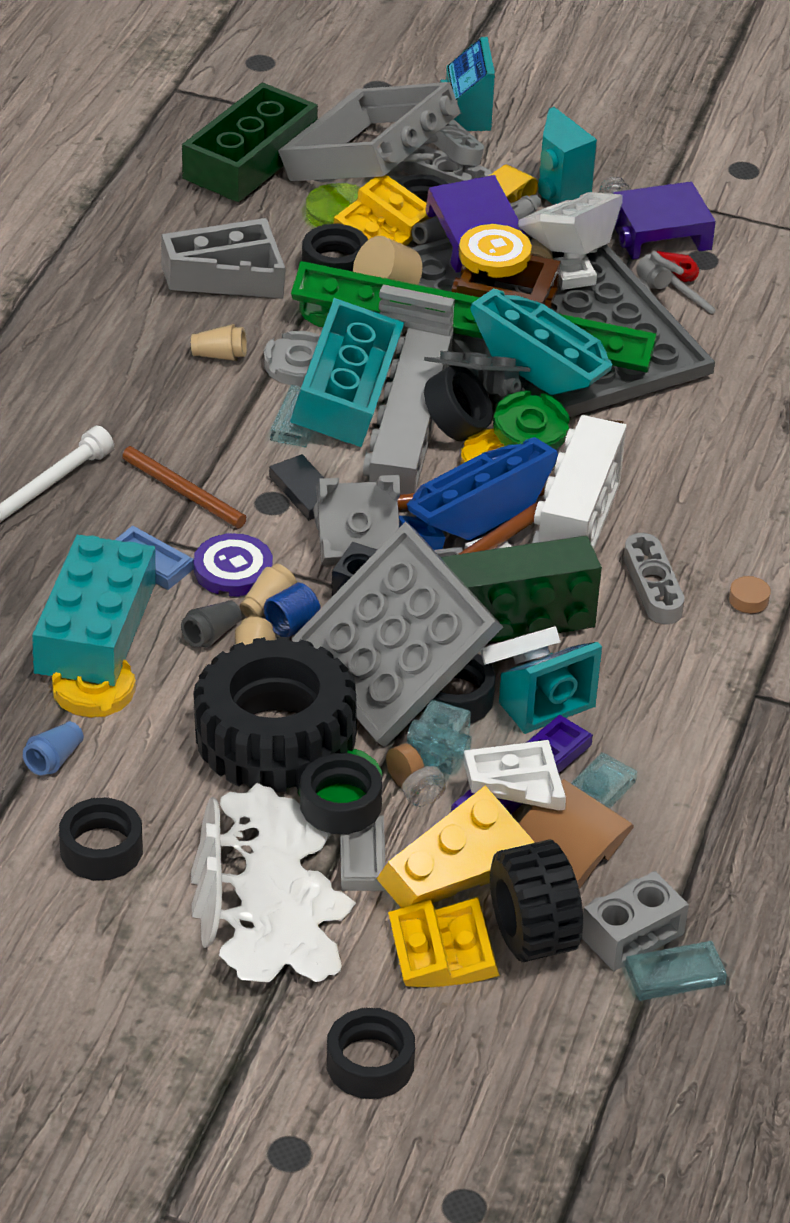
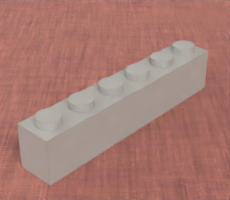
(405, 421)

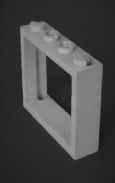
(324, 148)

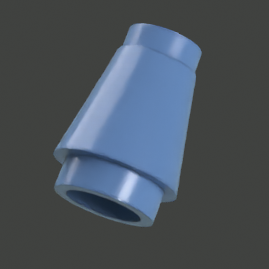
(50, 749)

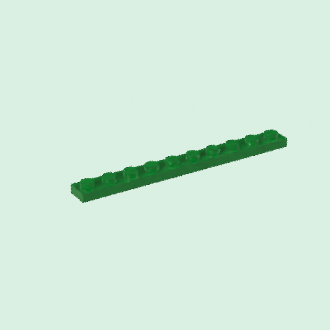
(321, 284)

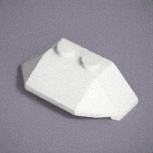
(575, 224)

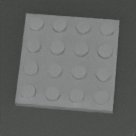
(401, 631)

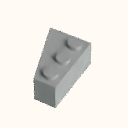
(224, 260)

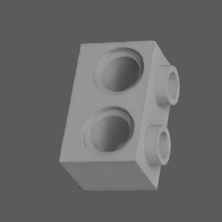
(634, 919)

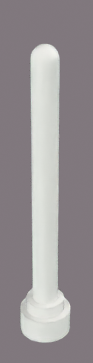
(93, 445)

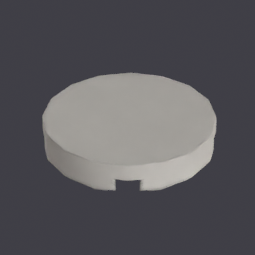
(285, 357)

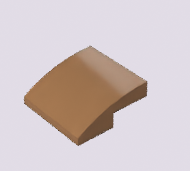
(583, 830)

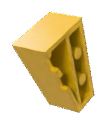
(453, 852)

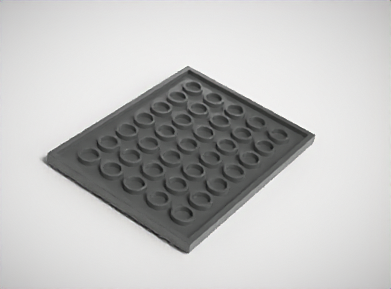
(615, 300)

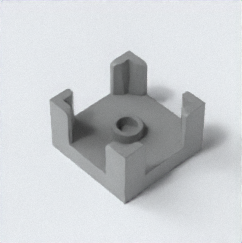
(355, 513)

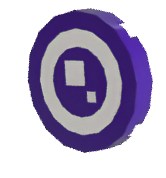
(231, 563)

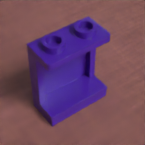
(468, 205)
(663, 214)

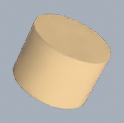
(389, 260)

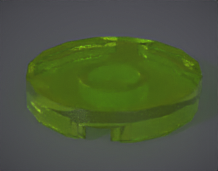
(328, 201)

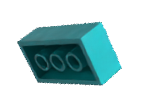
(347, 372)
(94, 609)

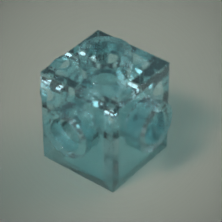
(441, 735)

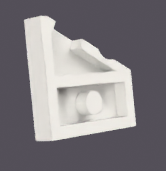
(522, 648)
(517, 773)

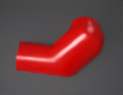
(690, 267)

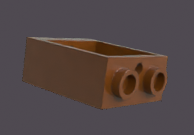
(540, 274)

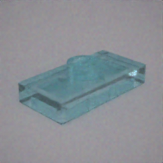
(605, 779)

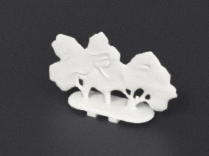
(274, 889)

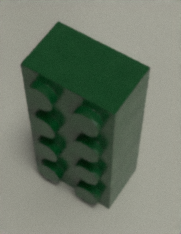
(243, 142)
(534, 585)

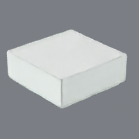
(576, 273)

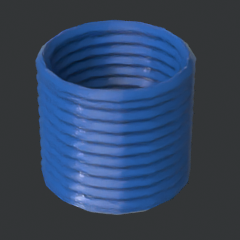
(291, 609)

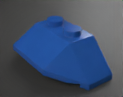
(485, 489)

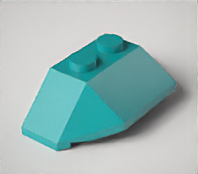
(538, 338)

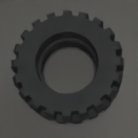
(270, 678)

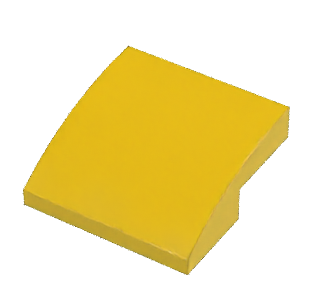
(384, 210)
(443, 944)

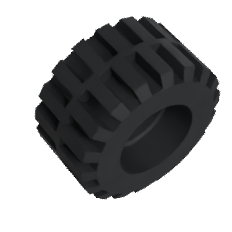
(536, 900)

